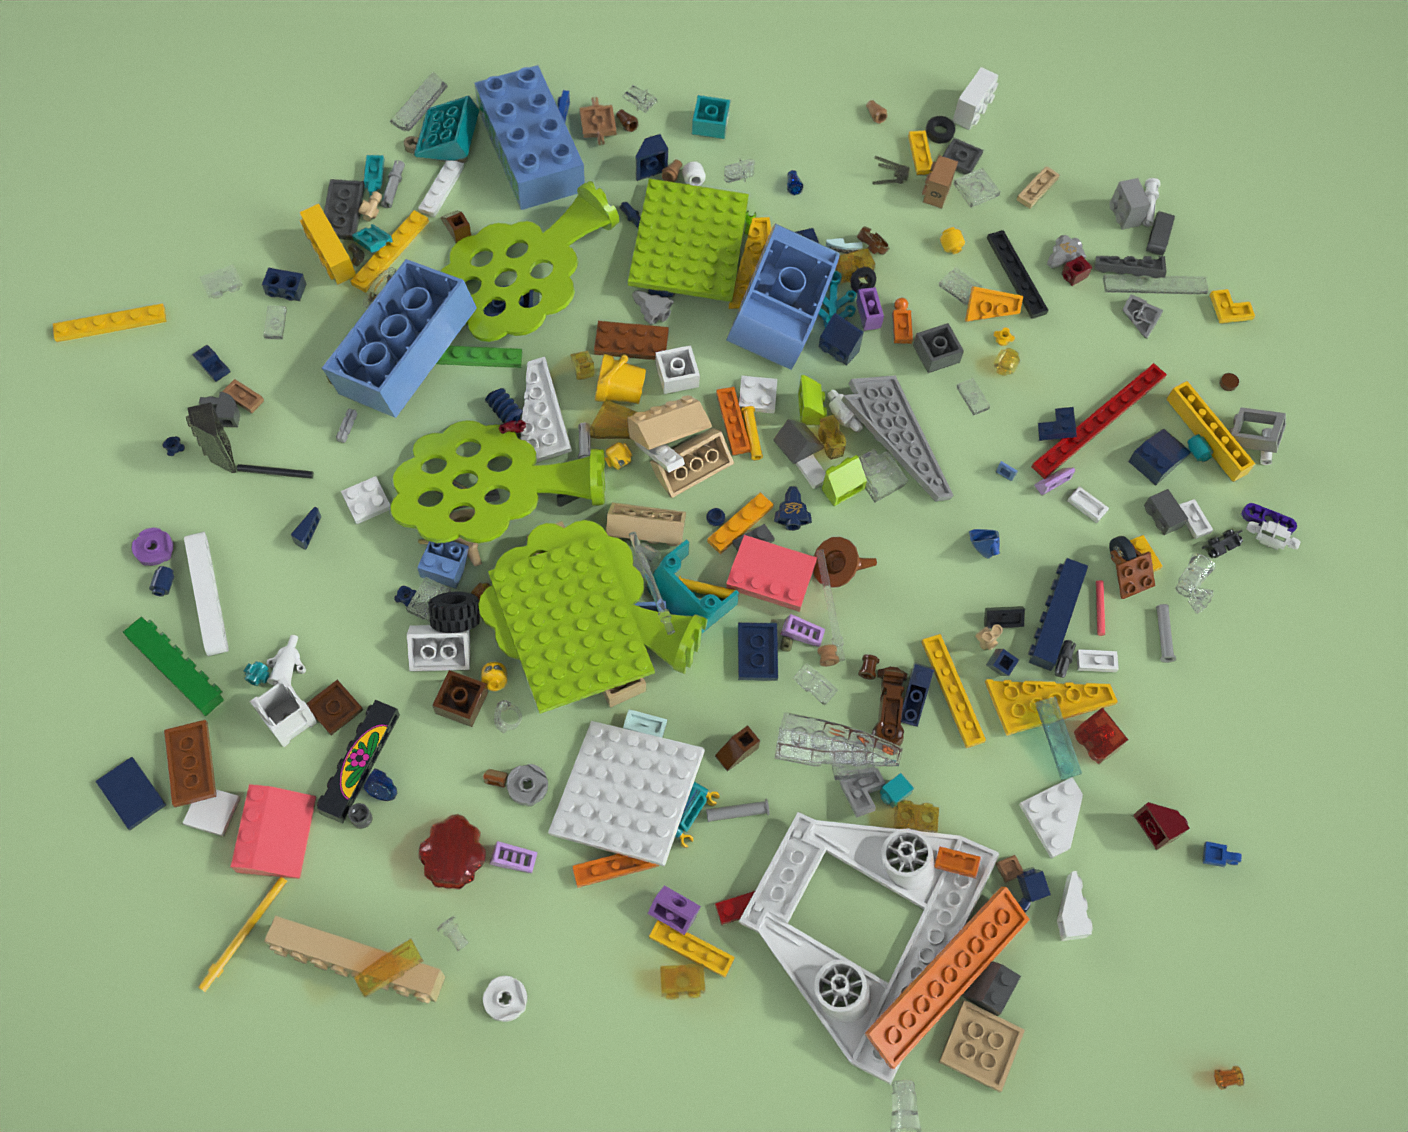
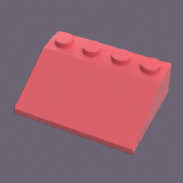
(771, 573)
(273, 832)

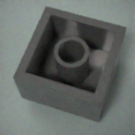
(938, 348)

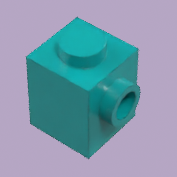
(896, 790)

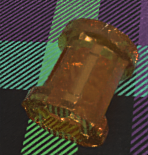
(1229, 1077)

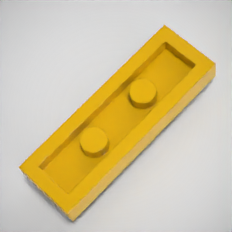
(920, 152)

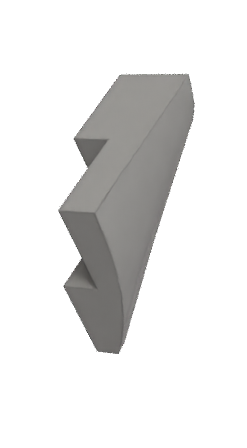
(1142, 314)

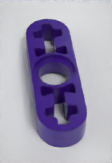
(1257, 509)

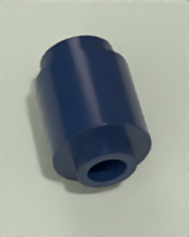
(161, 581)

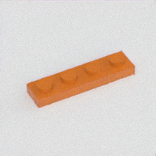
(733, 421)
(608, 868)

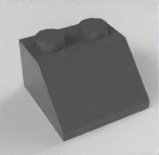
(992, 988)

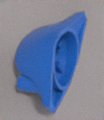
(985, 542)

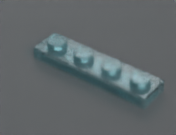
(1058, 738)

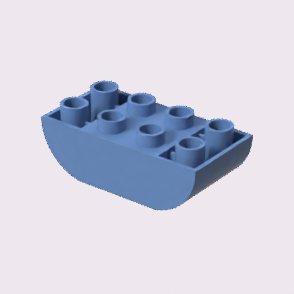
(783, 297)

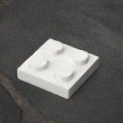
(758, 393)
(366, 500)

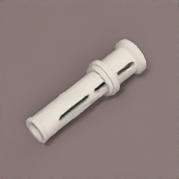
(1152, 193)

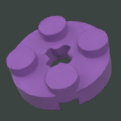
(159, 554)

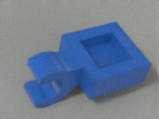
(1217, 855)

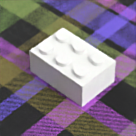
(975, 98)

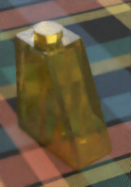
(611, 422)

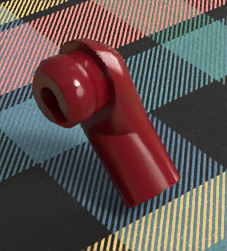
(512, 426)

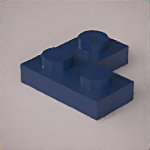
(1061, 428)

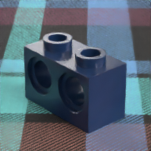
(284, 284)

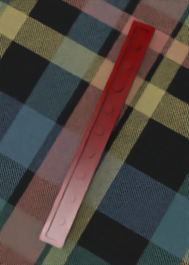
(1099, 420)

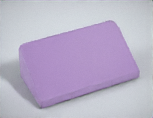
(1054, 480)

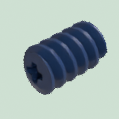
(503, 406)

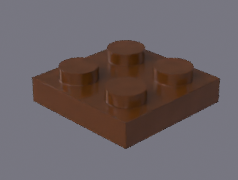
(334, 707)

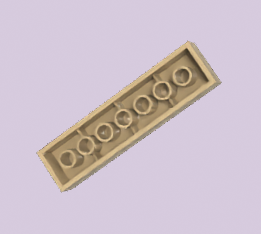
(348, 957)

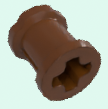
(869, 667)

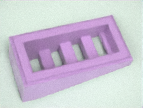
(800, 636)
(511, 864)

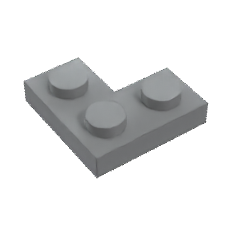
(858, 791)

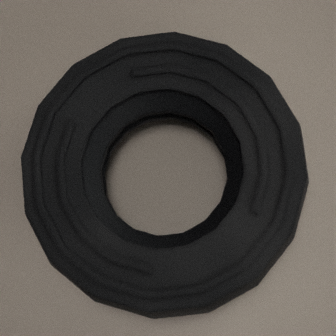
(940, 137)

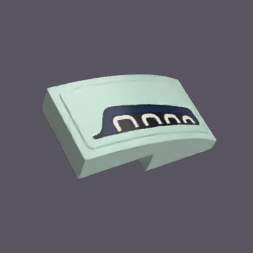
(843, 248)

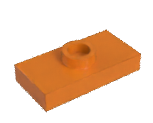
(957, 862)

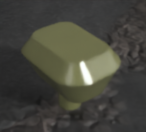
(786, 644)

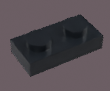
(1005, 617)

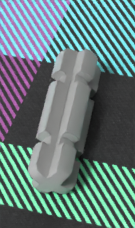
(346, 425)

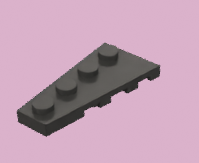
(1138, 267)

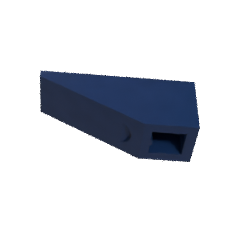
(916, 693)

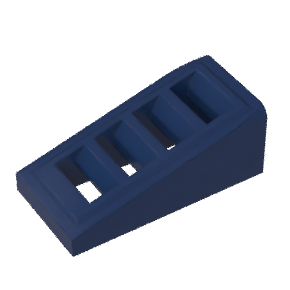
(304, 532)

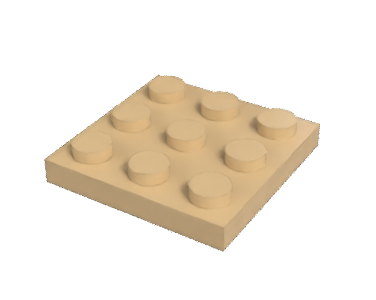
(981, 1046)

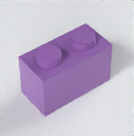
(869, 308)

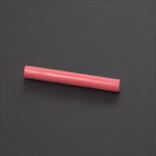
(1100, 608)

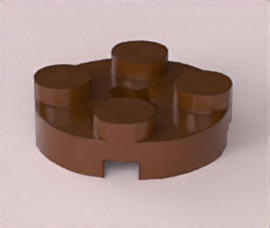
(874, 241)

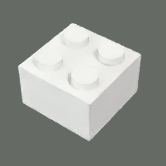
(677, 369)

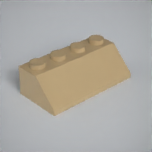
(668, 422)
(702, 457)
(648, 522)

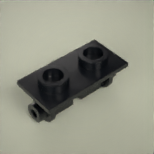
(1217, 545)

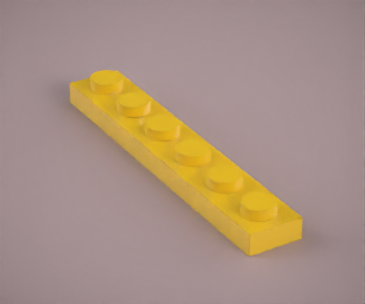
(388, 254)
(109, 322)
(953, 691)

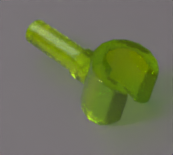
(748, 219)

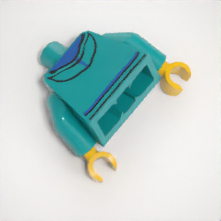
(695, 802)

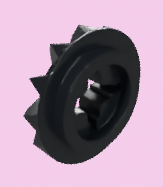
(866, 273)

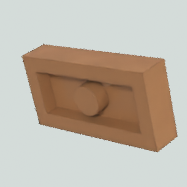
(244, 396)

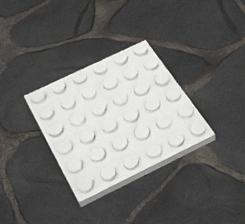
(627, 792)

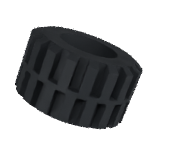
(454, 612)

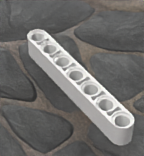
(206, 594)

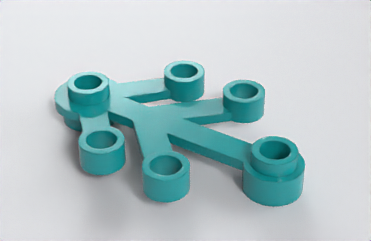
(833, 304)

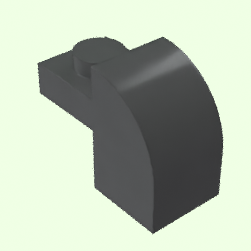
(225, 409)

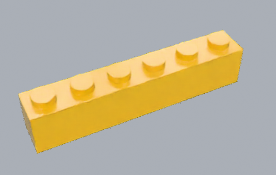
(1203, 421)

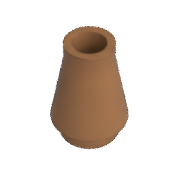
(876, 111)
(672, 171)

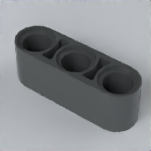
(1160, 233)

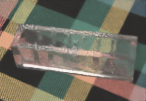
(419, 103)

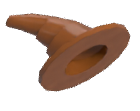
(841, 561)

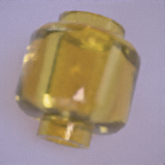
(1007, 361)

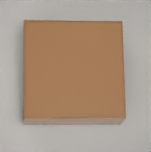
(1009, 868)

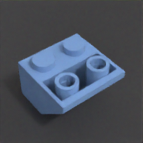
(444, 562)

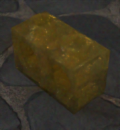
(916, 812)

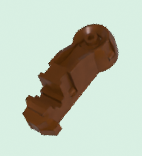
(891, 705)

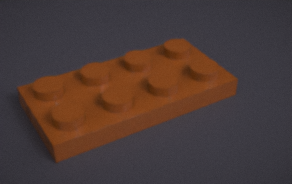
(630, 339)
(190, 763)

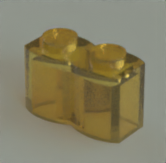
(831, 437)

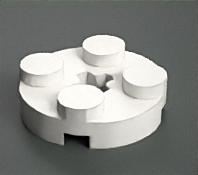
(494, 992)

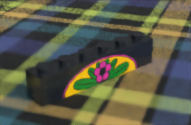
(358, 761)

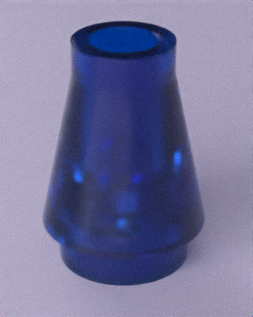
(794, 184)

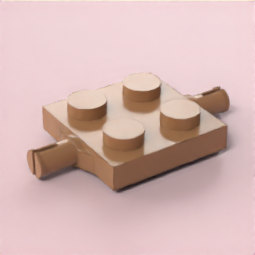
(597, 121)

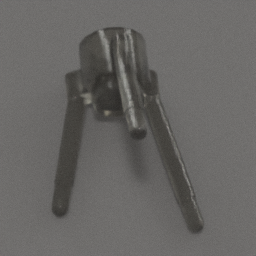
(900, 171)

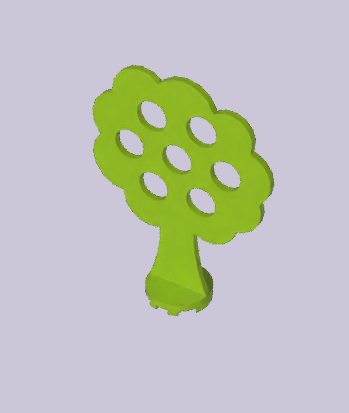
(585, 214)
(522, 480)
(674, 648)

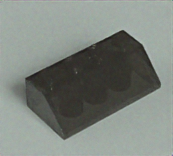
(211, 435)

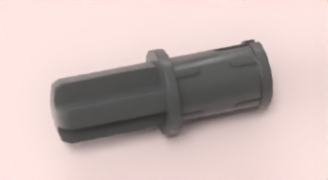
(1065, 658)

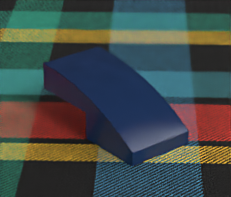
(211, 363)

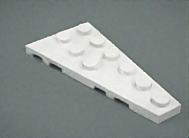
(542, 413)

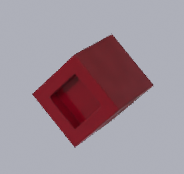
(1076, 270)

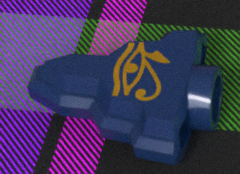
(792, 511)

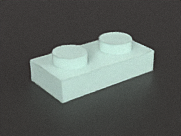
(645, 723)

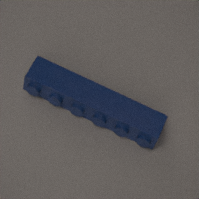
(1058, 614)

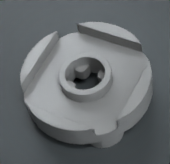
(531, 795)

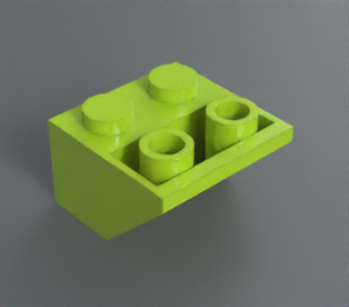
(844, 480)

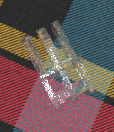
(639, 98)
(739, 170)

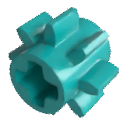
(256, 673)

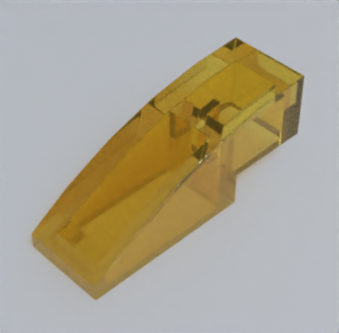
(388, 968)

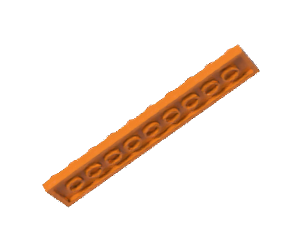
(946, 977)

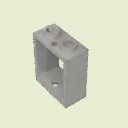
(1255, 442)

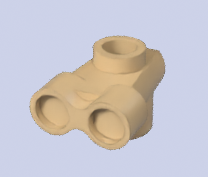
(369, 209)
(988, 638)

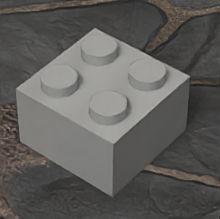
(1130, 203)

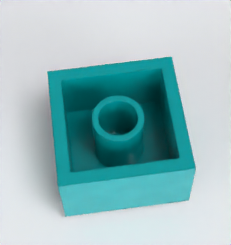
(711, 117)

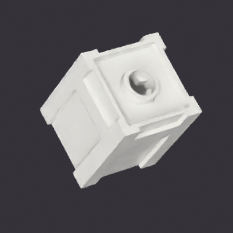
(277, 704)

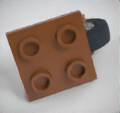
(1132, 567)

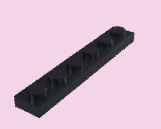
(1017, 274)

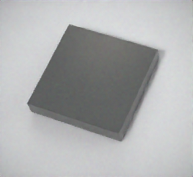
(965, 154)

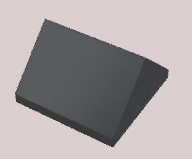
(797, 441)

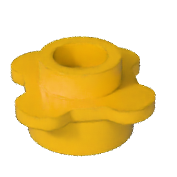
(1000, 339)

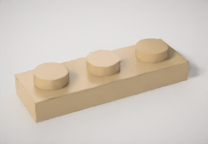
(1038, 187)

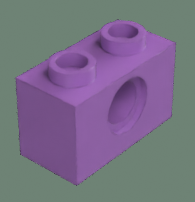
(674, 910)

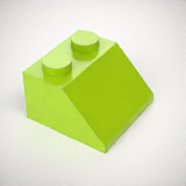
(811, 401)

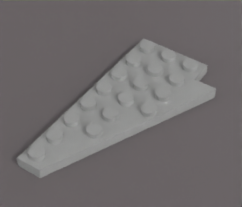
(889, 417)

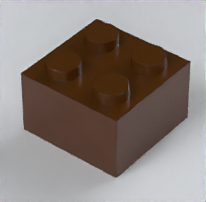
(460, 698)

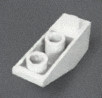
(1072, 915)

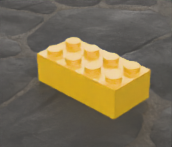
(326, 244)

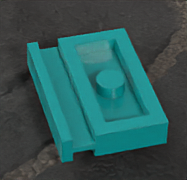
(372, 238)

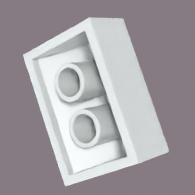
(437, 650)

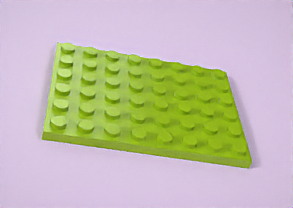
(689, 240)
(570, 623)

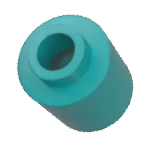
(1200, 448)

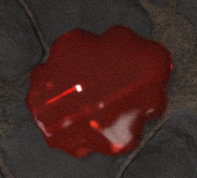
(452, 853)

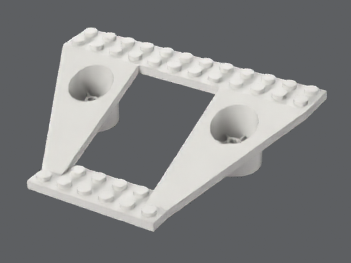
(943, 895)

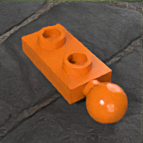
(902, 322)

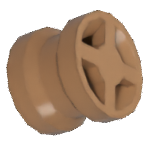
(828, 655)

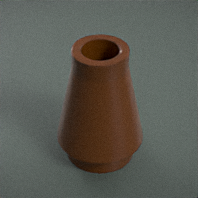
(627, 120)

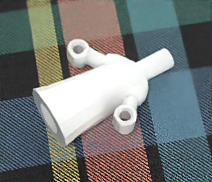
(284, 662)

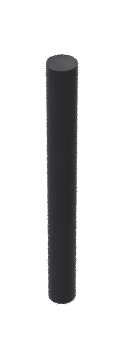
(275, 471)

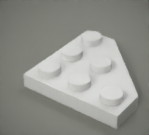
(1054, 815)

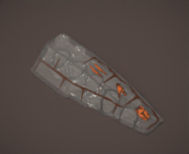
(825, 742)

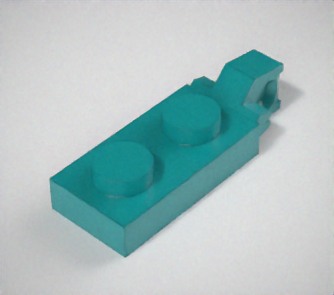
(373, 173)

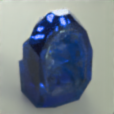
(380, 786)

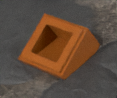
(495, 778)

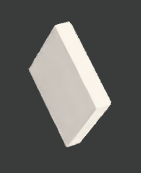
(212, 814)

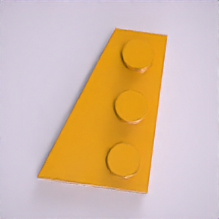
(991, 303)

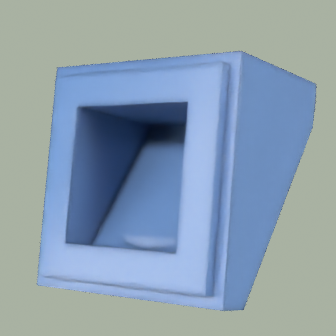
(1006, 471)

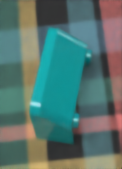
(680, 599)

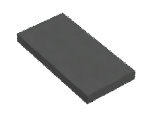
(343, 205)

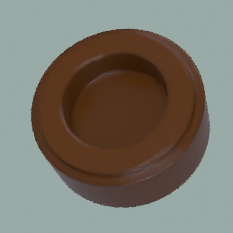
(1229, 382)

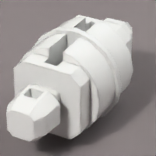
(842, 412)
(1275, 529)

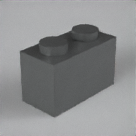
(1166, 512)

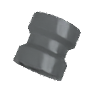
(357, 812)

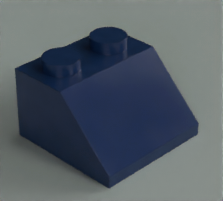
(651, 157)
(841, 339)

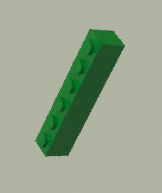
(173, 666)

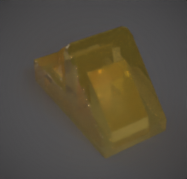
(583, 365)

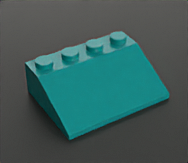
(448, 130)

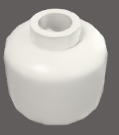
(693, 174)

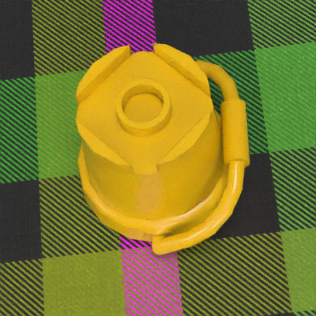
(619, 380)

